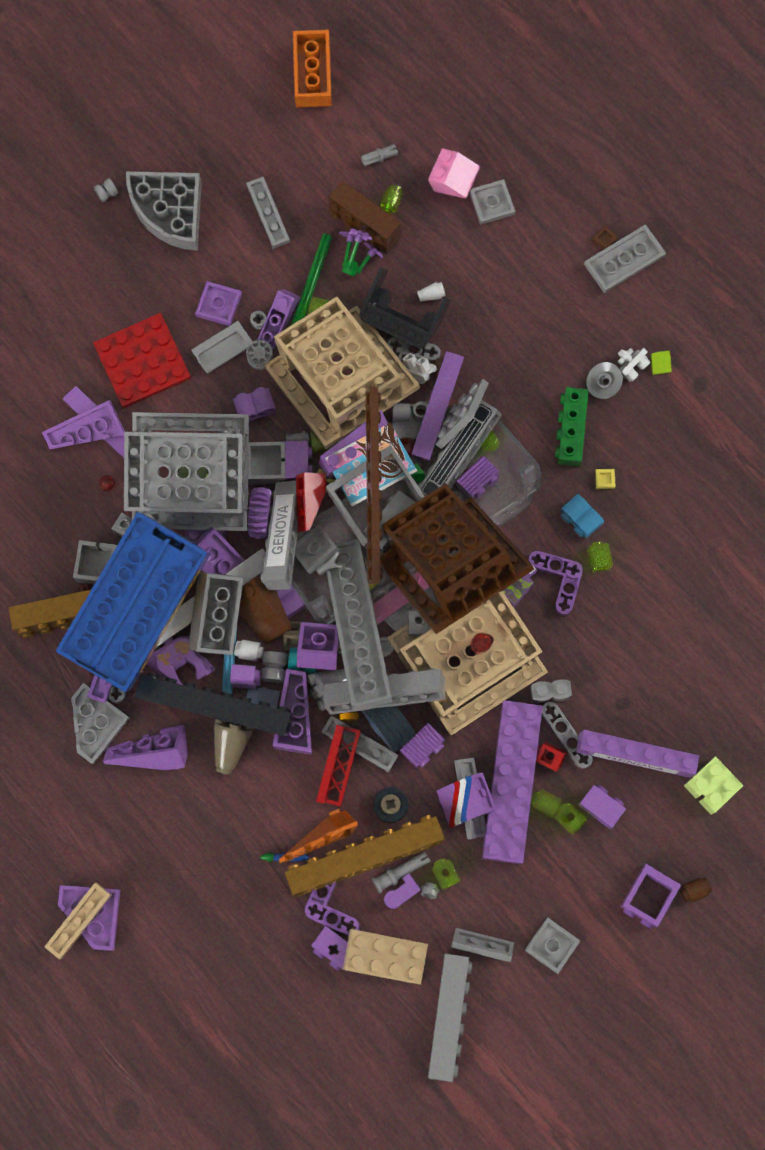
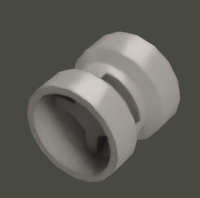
(107, 186)

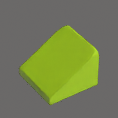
(660, 362)

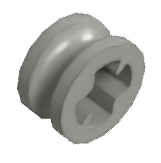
(253, 317)

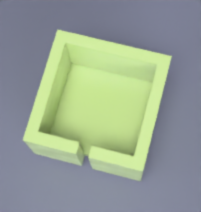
(715, 784)

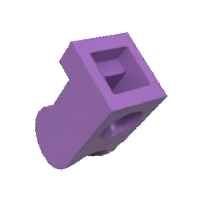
(396, 898)

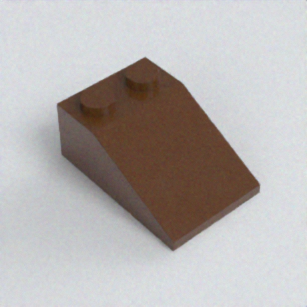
(263, 611)

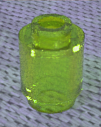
(391, 199)

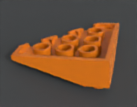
(333, 828)

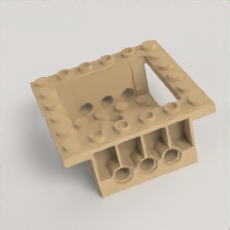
(344, 396)
(510, 649)

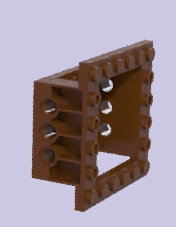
(461, 581)

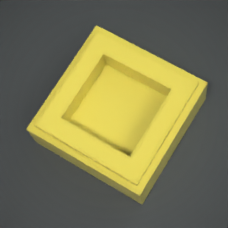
(605, 478)

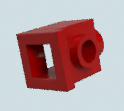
(543, 759)

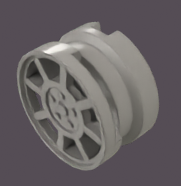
(259, 354)

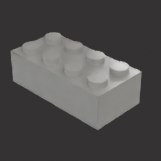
(215, 613)

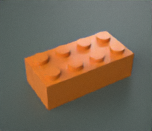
(312, 68)

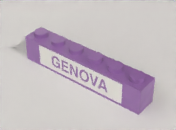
(637, 753)

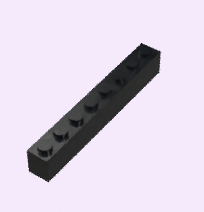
(214, 705)

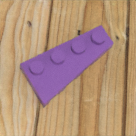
(88, 426)

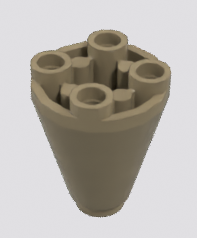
(229, 744)

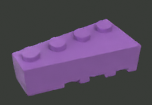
(296, 698)

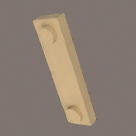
(78, 921)

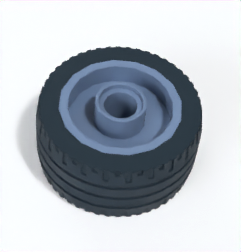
(390, 726)

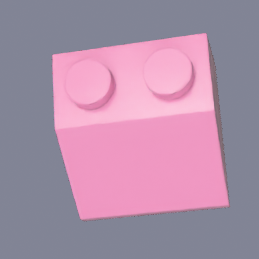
(453, 174)

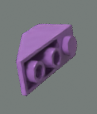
(278, 316)

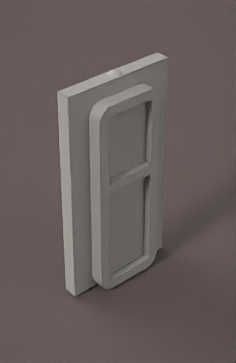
(222, 347)

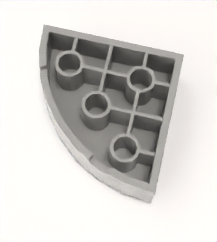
(168, 205)

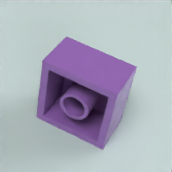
(318, 646)

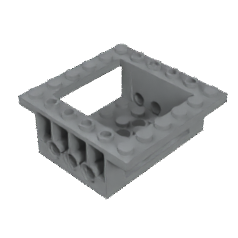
(188, 501)

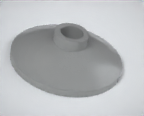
(598, 376)

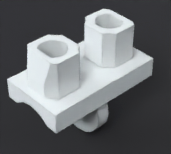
(638, 358)
(419, 368)

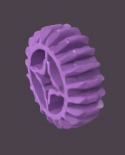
(259, 512)

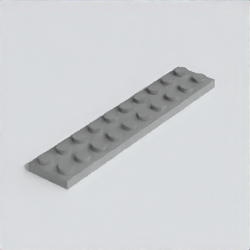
(358, 629)

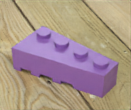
(333, 460)

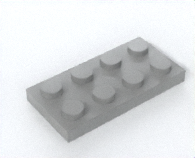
(624, 258)

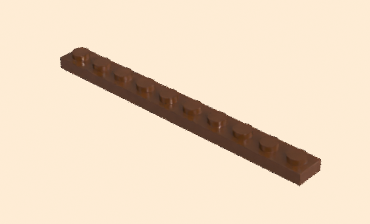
(373, 477)

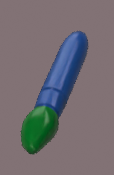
(271, 857)

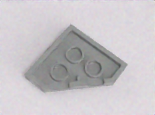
(94, 724)

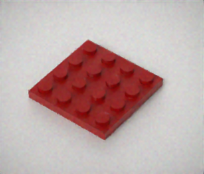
(142, 360)

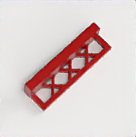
(331, 764)

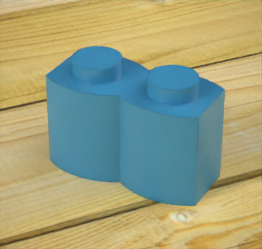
(582, 516)

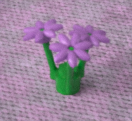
(349, 265)

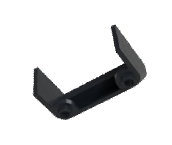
(379, 315)

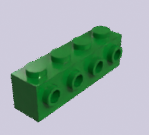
(572, 426)

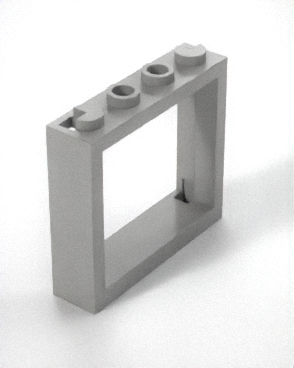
(337, 484)

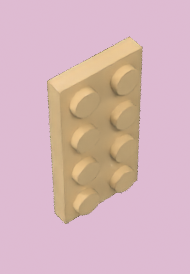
(385, 956)

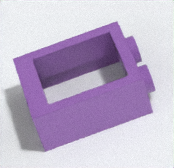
(658, 877)

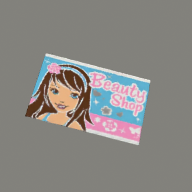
(391, 473)

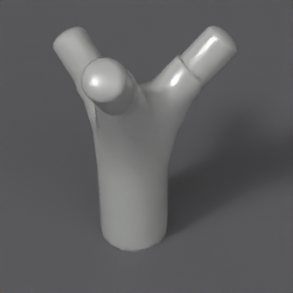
(329, 564)

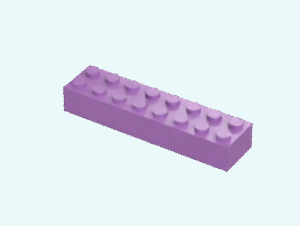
(512, 782)

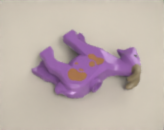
(174, 656)

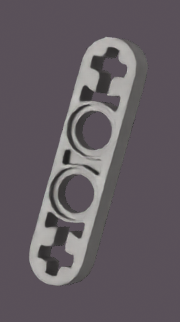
(563, 737)

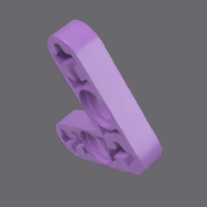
(567, 578)
(321, 905)

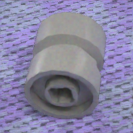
(274, 665)

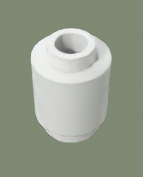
(248, 650)

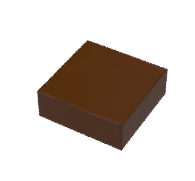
(605, 238)

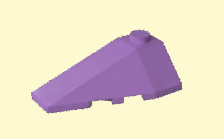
(158, 751)

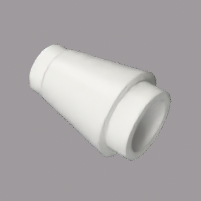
(432, 292)

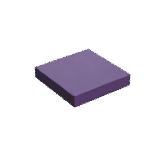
(218, 303)

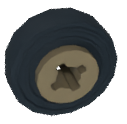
(390, 811)

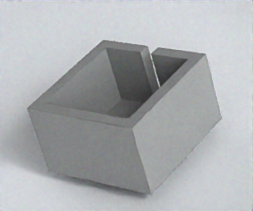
(266, 463)
(91, 561)

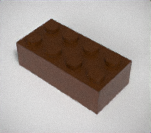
(364, 215)

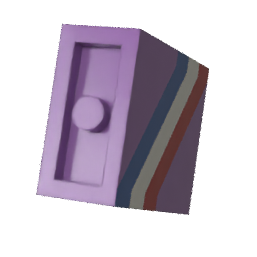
(466, 799)

